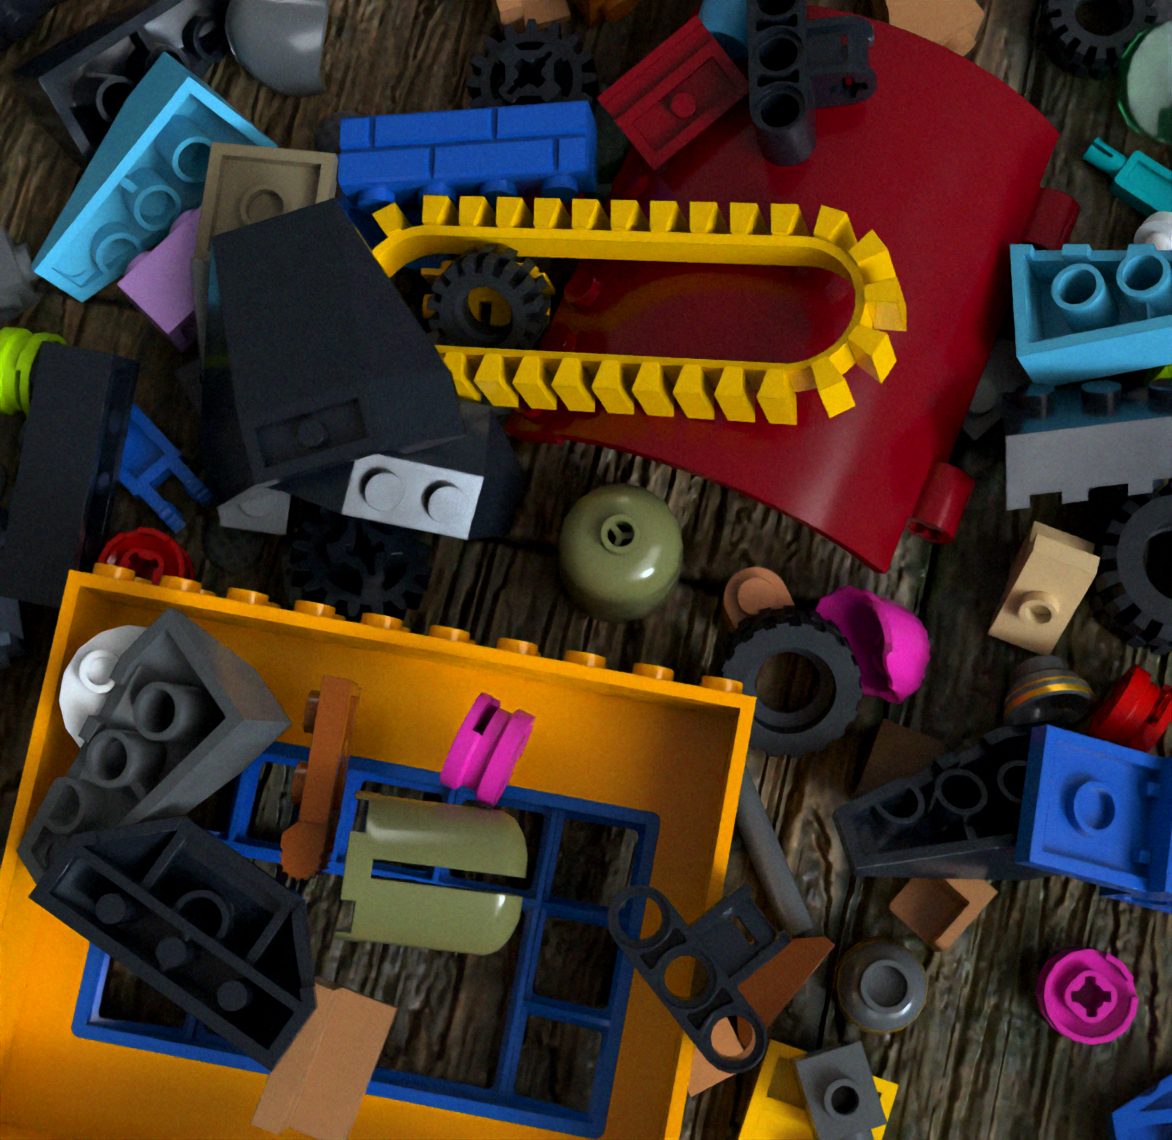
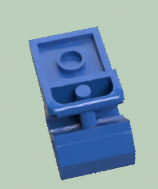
(1098, 816)

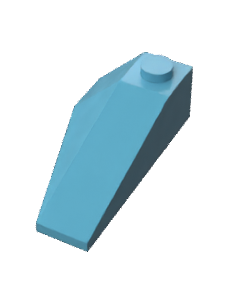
(141, 178)

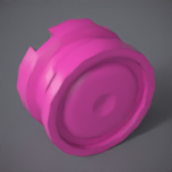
(486, 749)
(1086, 995)

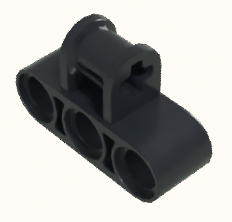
(812, 77)
(725, 955)

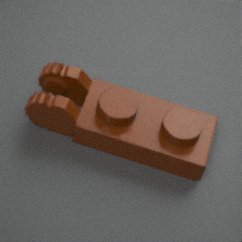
(321, 780)

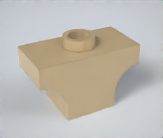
(1044, 588)

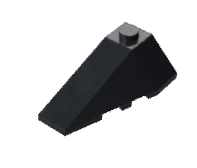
(89, 75)
(947, 819)

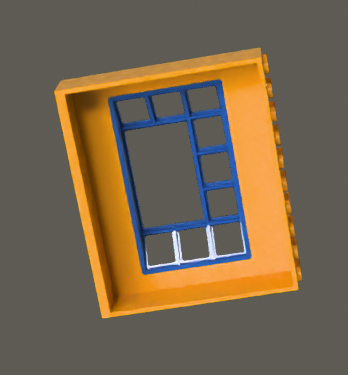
(599, 752)

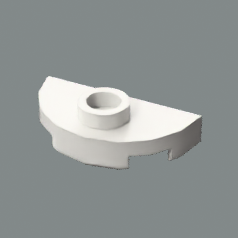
(87, 676)

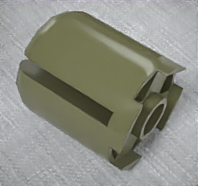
(430, 913)

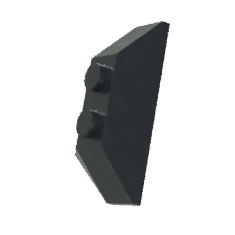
(448, 489)
(192, 926)

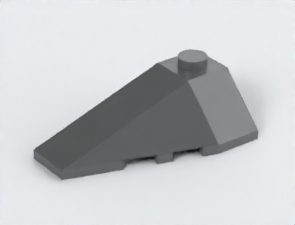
(164, 741)

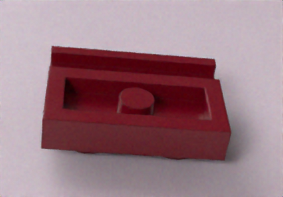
(675, 93)

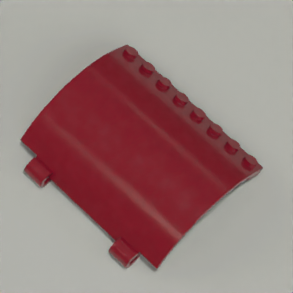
(947, 180)

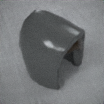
(280, 42)

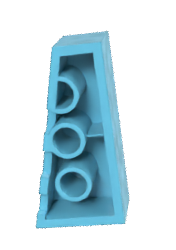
(1091, 311)

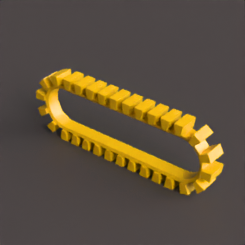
(628, 236)

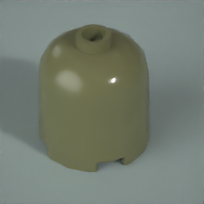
(614, 580)

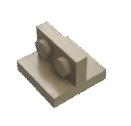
(260, 183)

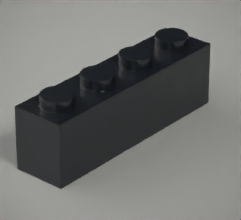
(66, 470)

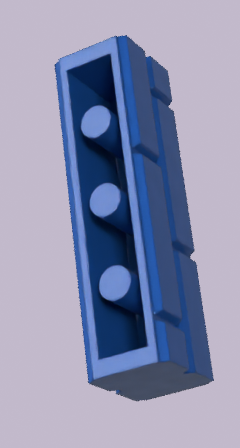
(469, 153)

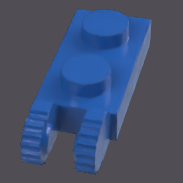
(149, 461)

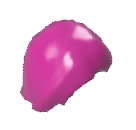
(884, 638)

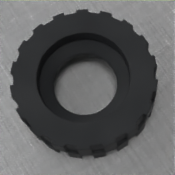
(818, 640)

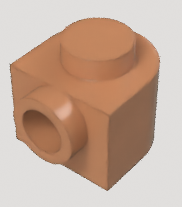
(750, 592)

